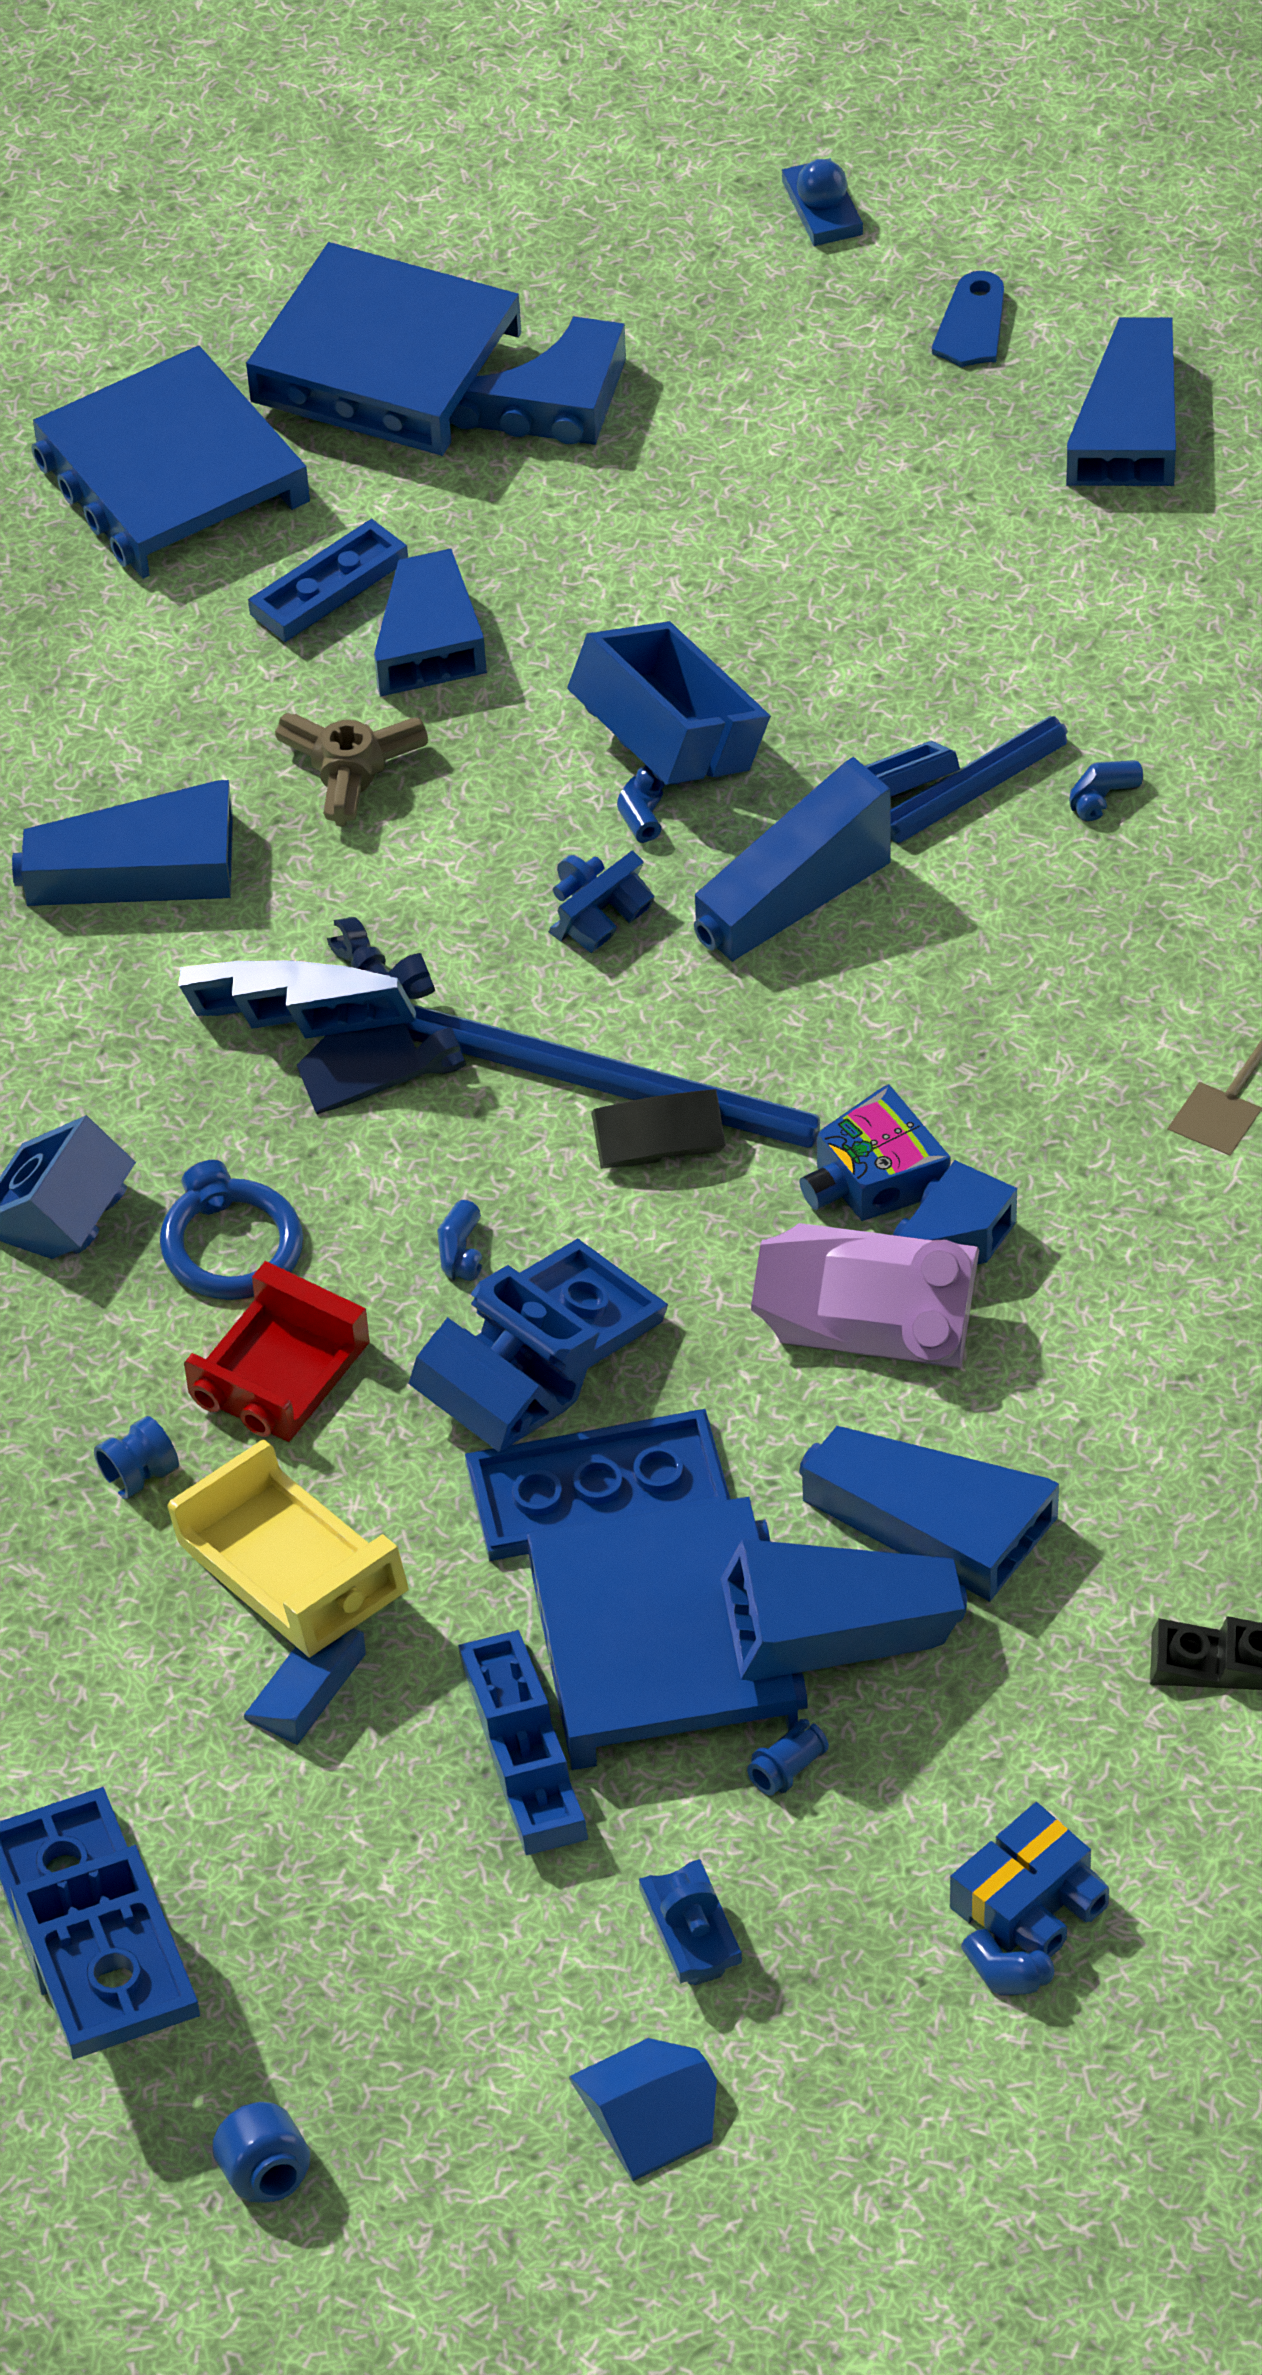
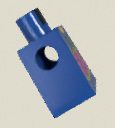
(874, 1158)

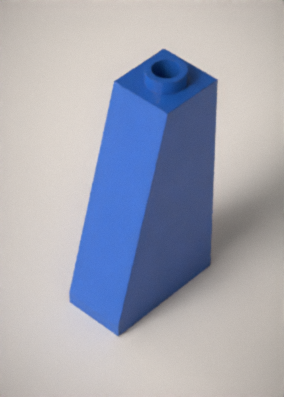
(1129, 412)
(133, 851)
(799, 863)
(932, 1503)
(835, 1606)

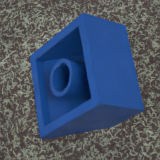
(61, 1188)

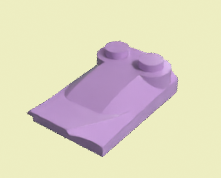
(867, 1293)

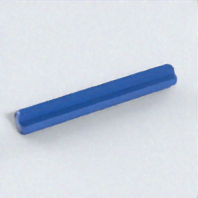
(977, 778)

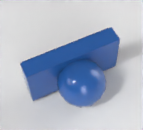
(822, 201)

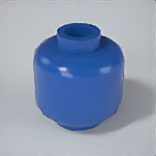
(261, 2152)

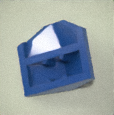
(651, 2103)

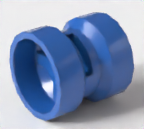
(137, 1457)

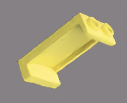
(285, 1550)

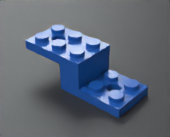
(91, 1924)

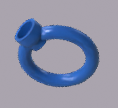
(213, 1190)

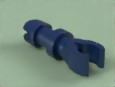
(356, 947)

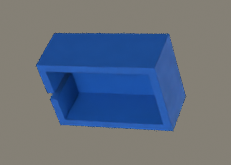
(668, 702)

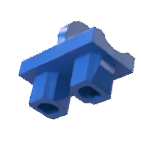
(582, 912)
(691, 1923)

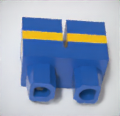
(1025, 1880)

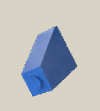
(428, 627)

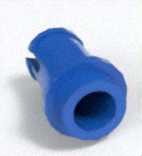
(775, 1767)

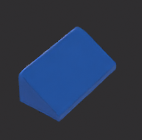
(305, 1687)

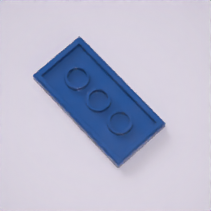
(593, 1478)

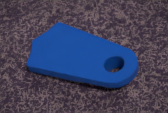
(971, 321)

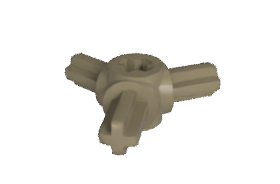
(348, 755)

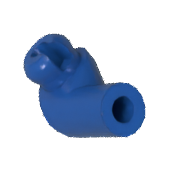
(637, 804)
(1007, 1972)

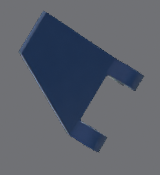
(374, 1059)

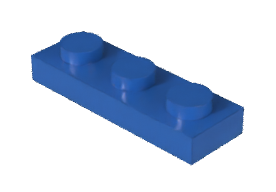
(327, 580)

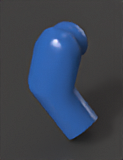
(1100, 778)
(452, 1241)

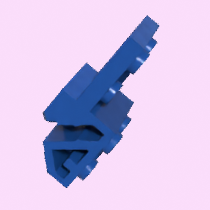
(534, 1342)

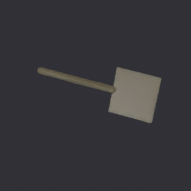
(1218, 1116)

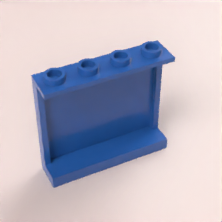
(380, 346)
(166, 456)
(646, 1629)

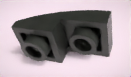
(658, 1128)
(1207, 1656)

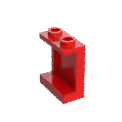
(280, 1354)

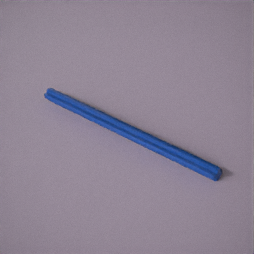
(613, 1075)

